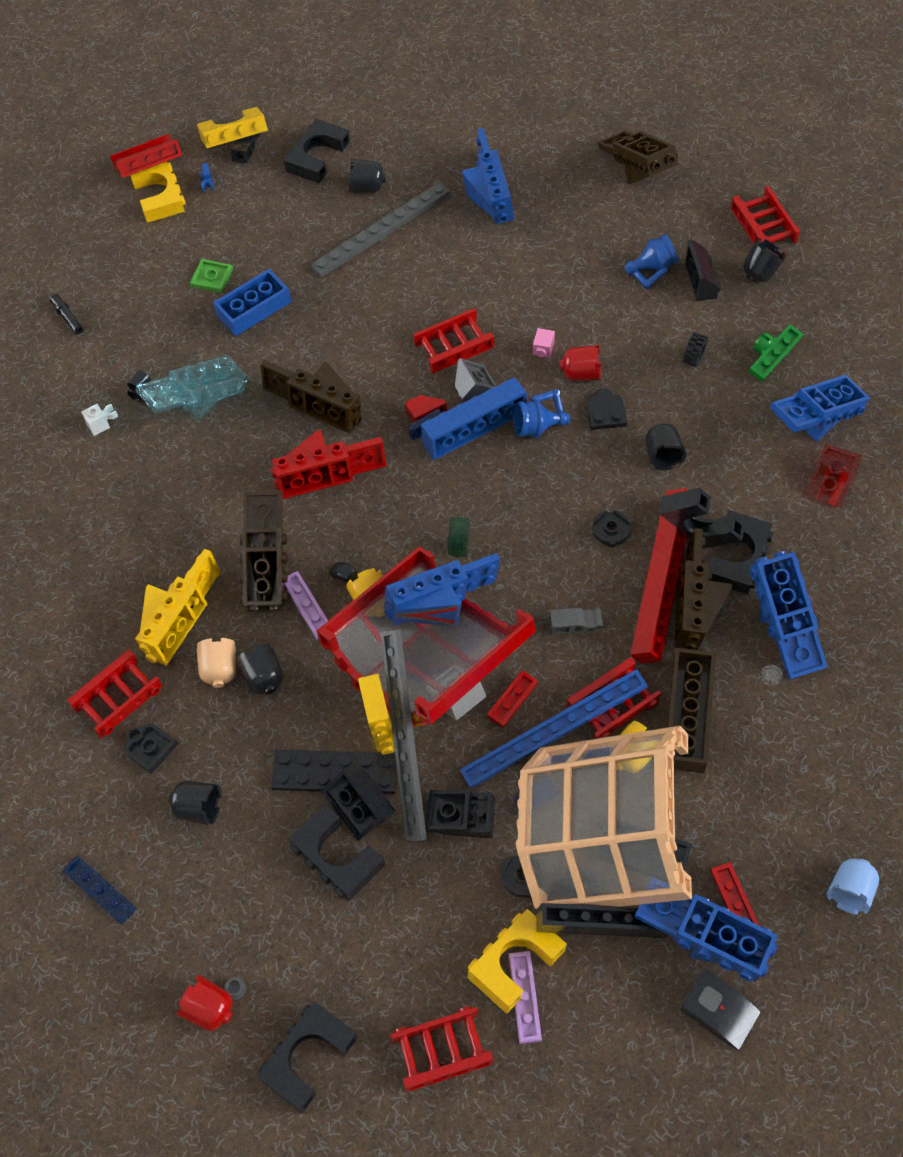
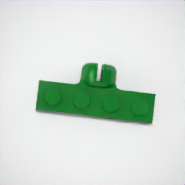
(773, 351)

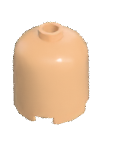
(216, 661)

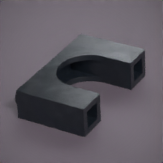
(317, 134)
(682, 511)
(756, 536)
(346, 878)
(314, 1024)

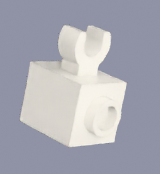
(97, 419)

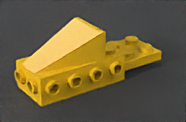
(169, 614)

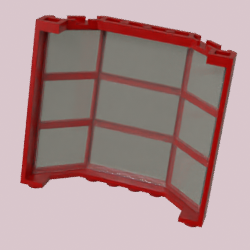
(439, 659)

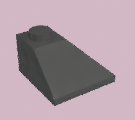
(472, 379)

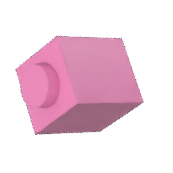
(543, 343)

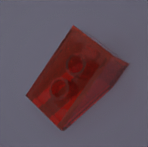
(833, 475)

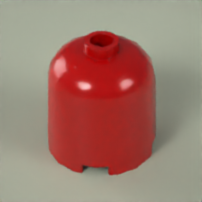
(582, 363)
(206, 1005)

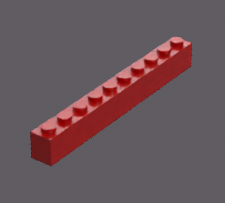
(659, 591)

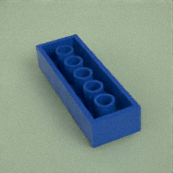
(471, 418)

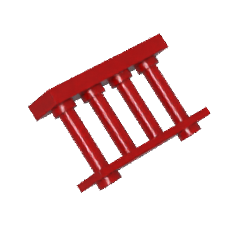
(145, 155)
(755, 230)
(452, 355)
(618, 672)
(103, 680)
(458, 1064)

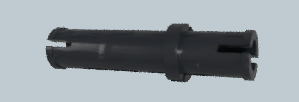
(63, 309)

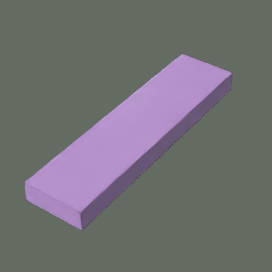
(305, 602)
(526, 1009)

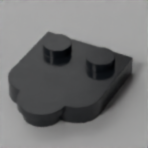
(606, 410)
(149, 746)

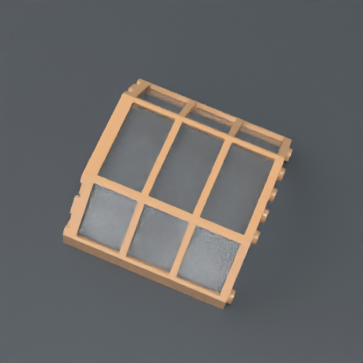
(602, 821)

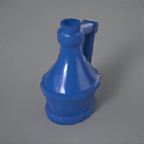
(657, 255)
(533, 418)

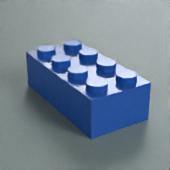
(252, 302)

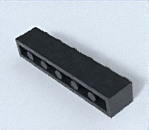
(593, 920)

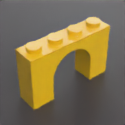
(216, 134)
(167, 202)
(377, 713)
(487, 972)

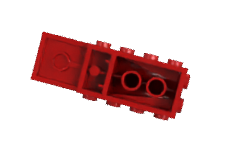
(315, 460)

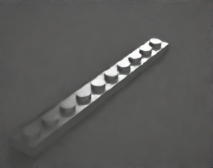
(379, 229)
(403, 735)

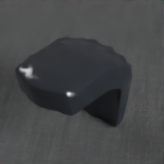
(343, 571)

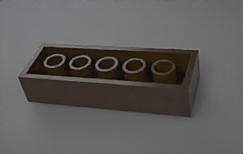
(692, 705)

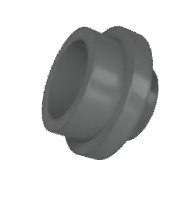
(235, 987)

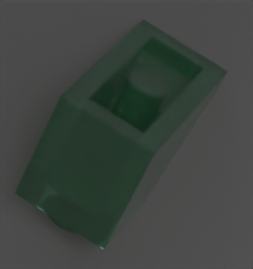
(459, 537)

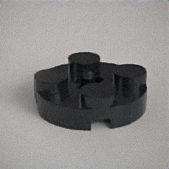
(609, 537)
(511, 880)

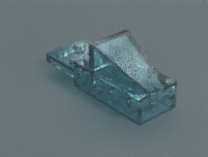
(195, 387)

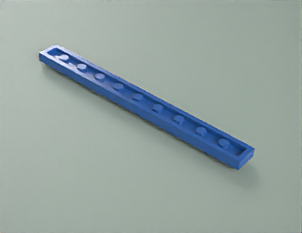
(553, 728)

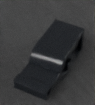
(243, 148)

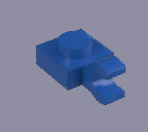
(206, 177)

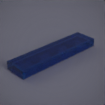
(99, 889)

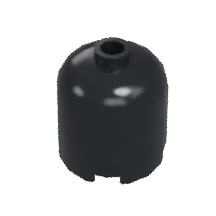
(366, 176)
(763, 261)
(664, 446)
(261, 669)
(195, 801)

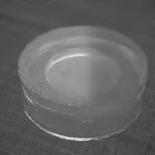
(771, 675)

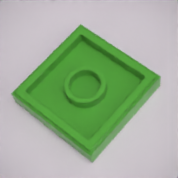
(211, 276)

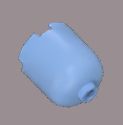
(854, 886)

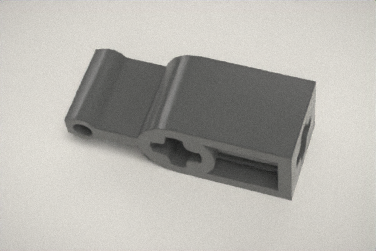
(574, 620)

